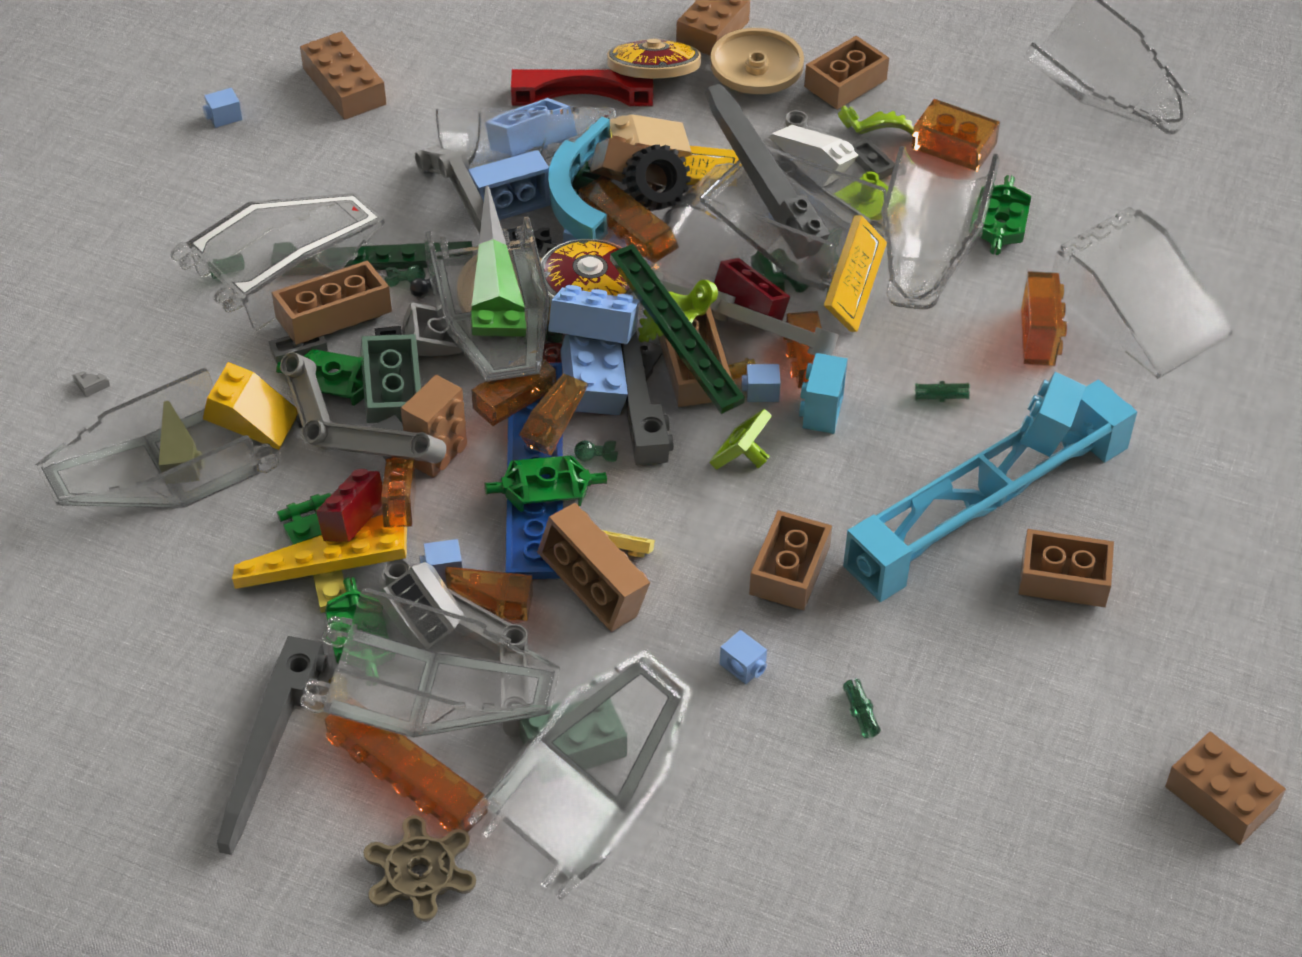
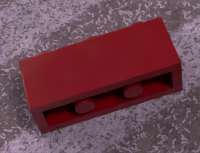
(751, 288)
(350, 506)

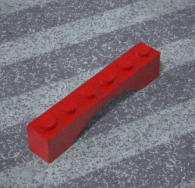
(538, 84)

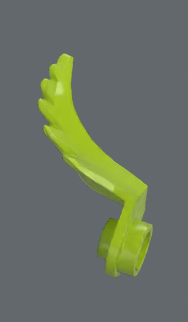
(876, 121)
(692, 305)

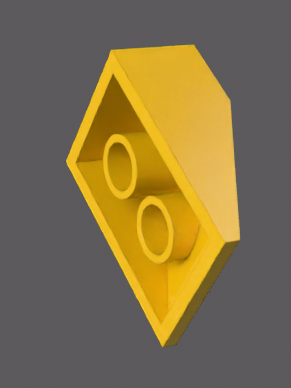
(249, 407)

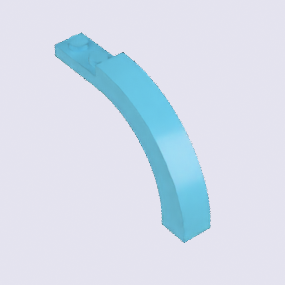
(568, 207)

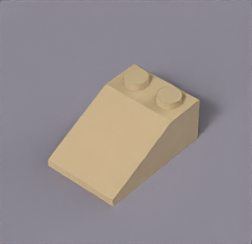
(651, 132)

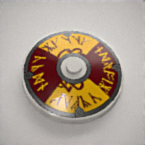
(585, 265)

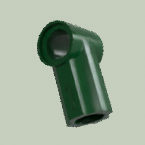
(768, 270)

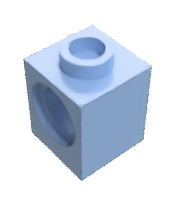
(743, 657)

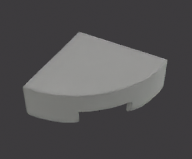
(90, 383)

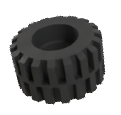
(673, 168)

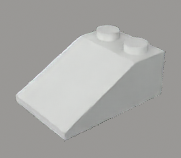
(815, 147)

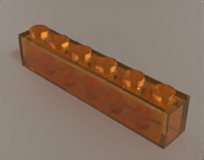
(630, 219)
(409, 770)

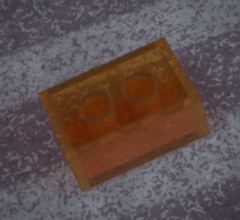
(955, 134)
(1042, 318)

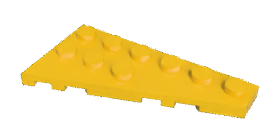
(314, 556)

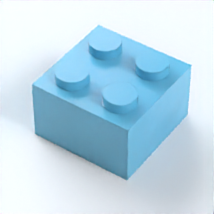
(823, 393)
(1051, 413)

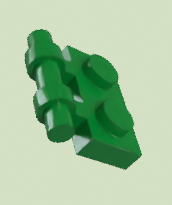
(302, 528)

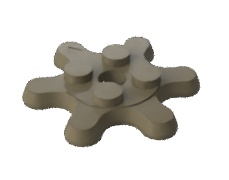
(417, 849)

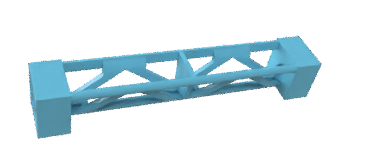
(883, 559)

